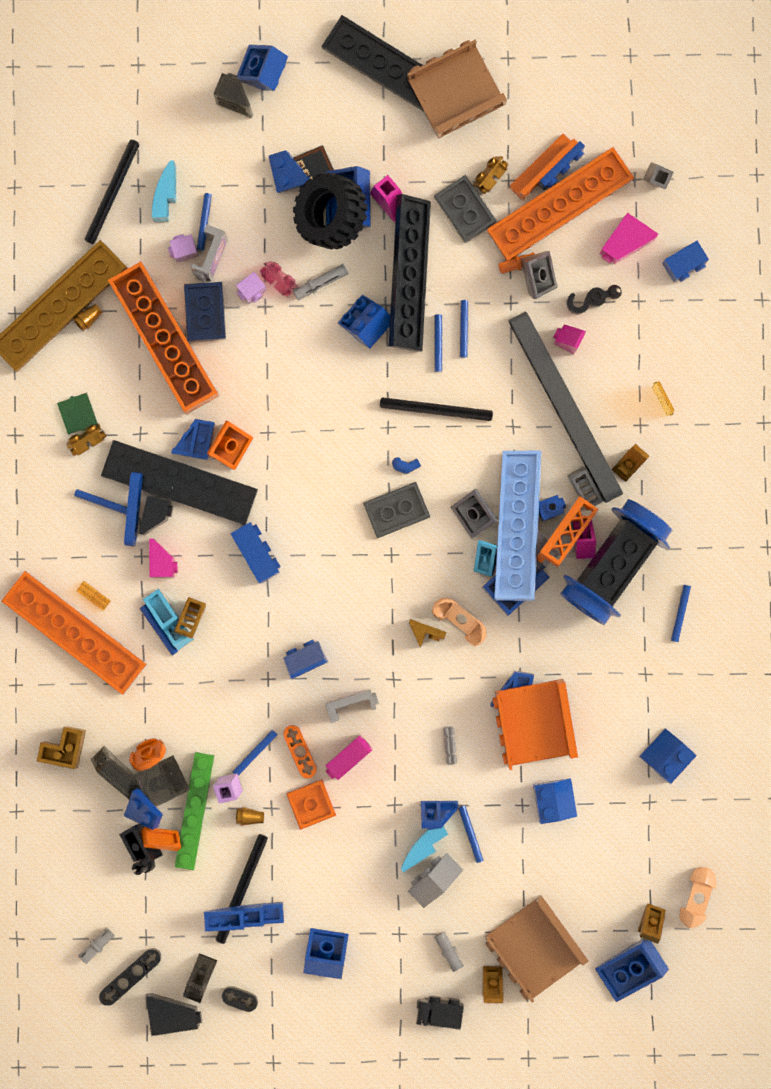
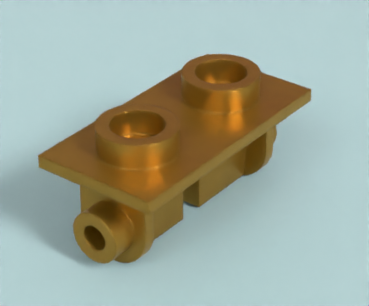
(494, 168)
(91, 434)

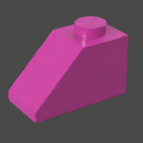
(568, 338)
(586, 544)
(160, 561)

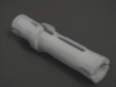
(319, 282)

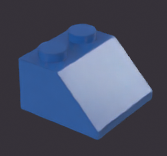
(262, 67)
(668, 756)
(555, 801)
(325, 953)

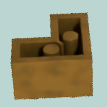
(66, 753)

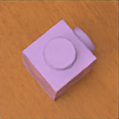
(182, 248)
(251, 288)
(227, 788)

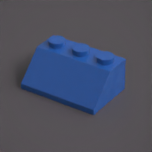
(360, 177)

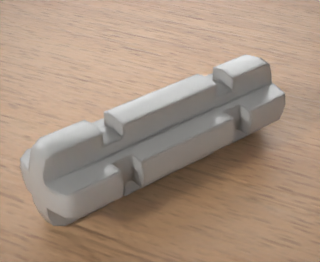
(450, 747)

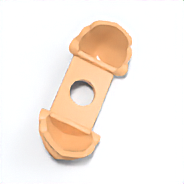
(473, 628)
(703, 882)

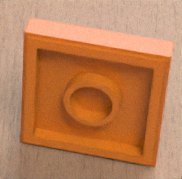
(311, 804)

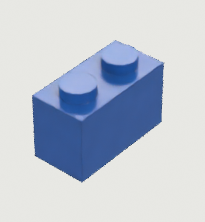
(686, 261)

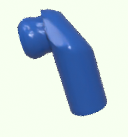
(404, 467)

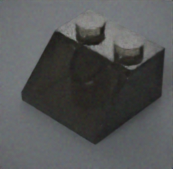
(231, 95)
(162, 781)

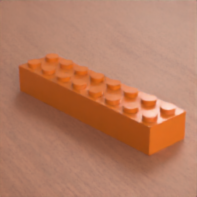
(163, 338)

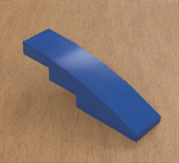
(243, 916)

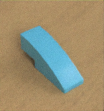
(164, 193)
(166, 618)
(423, 847)

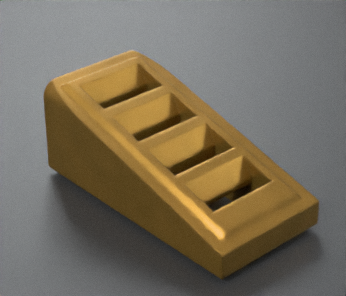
(198, 605)

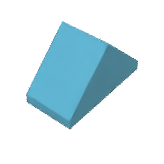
(485, 558)

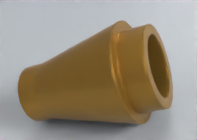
(87, 317)
(248, 816)

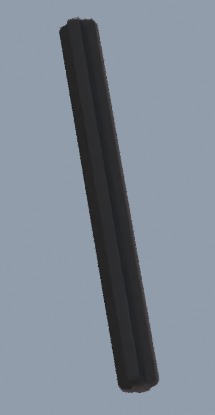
(112, 191)
(437, 409)
(245, 880)

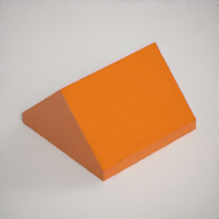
(230, 445)

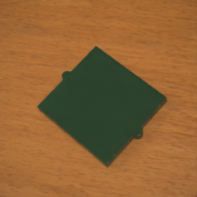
(77, 413)

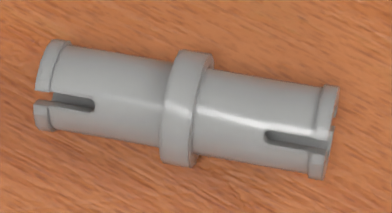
(96, 945)
(448, 951)

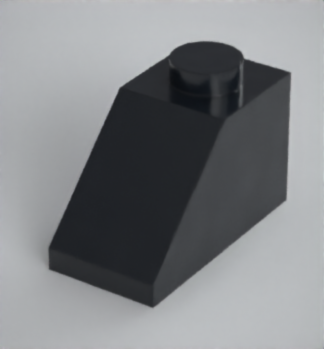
(155, 514)

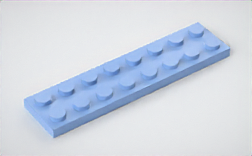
(518, 526)

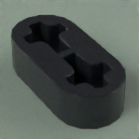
(242, 994)

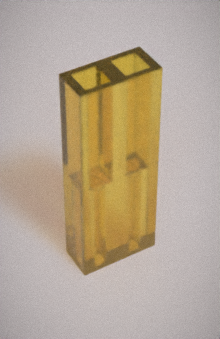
(93, 595)

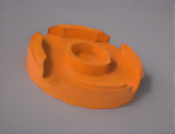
(147, 754)

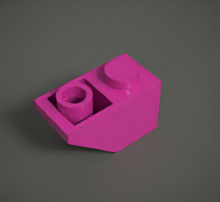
(385, 194)

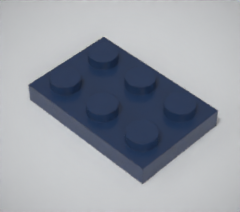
(205, 311)

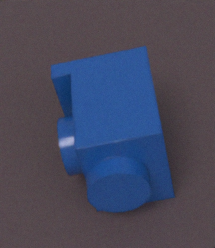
(544, 511)

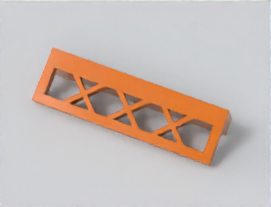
(541, 166)
(565, 524)

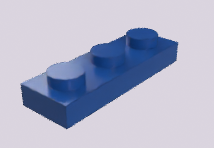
(562, 166)

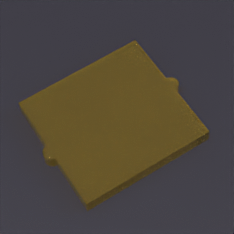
(663, 398)

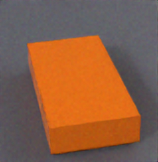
(161, 839)

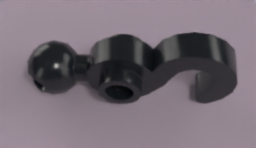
(594, 298)

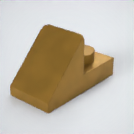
(630, 462)
(420, 629)
(652, 923)
(492, 984)

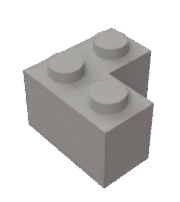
(435, 880)

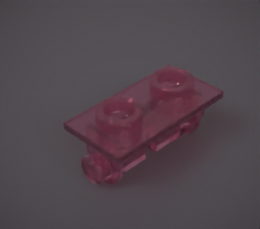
(273, 272)

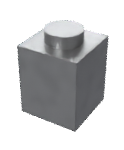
(658, 175)

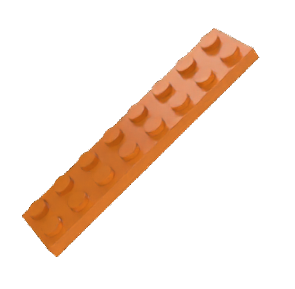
(560, 204)
(74, 632)

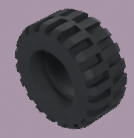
(349, 214)

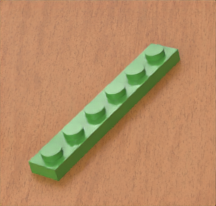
(194, 810)

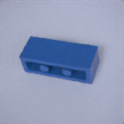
(256, 552)

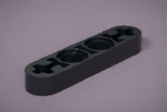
(130, 977)

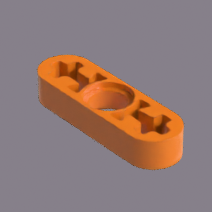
(292, 749)

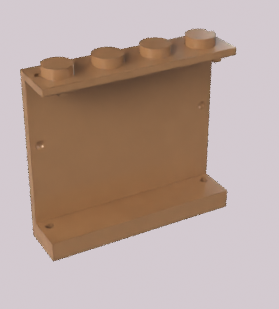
(455, 88)
(535, 948)

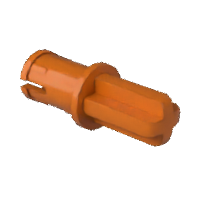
(512, 264)

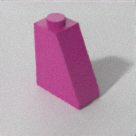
(627, 239)
(348, 757)

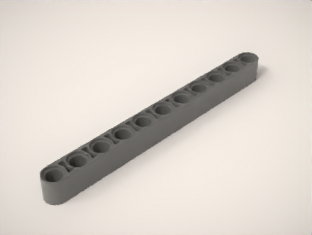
(565, 407)

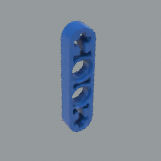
(133, 509)

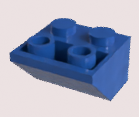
(366, 321)

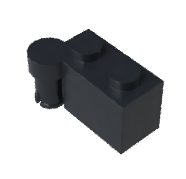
(134, 843)
(440, 1012)

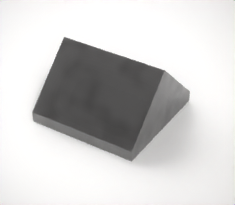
(539, 274)
(474, 513)

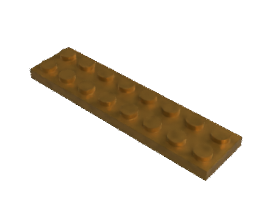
(59, 305)

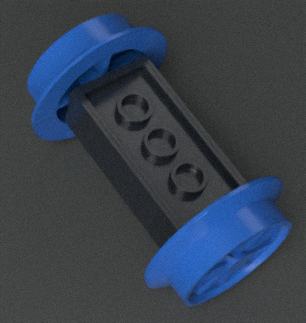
(617, 561)

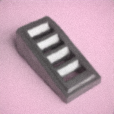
(576, 474)

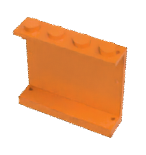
(535, 722)

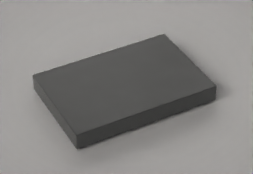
(465, 209)
(396, 510)

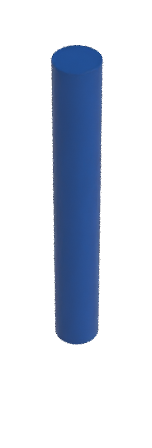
(204, 220)
(464, 329)
(438, 343)
(100, 501)
(681, 613)
(162, 635)
(255, 752)
(470, 833)

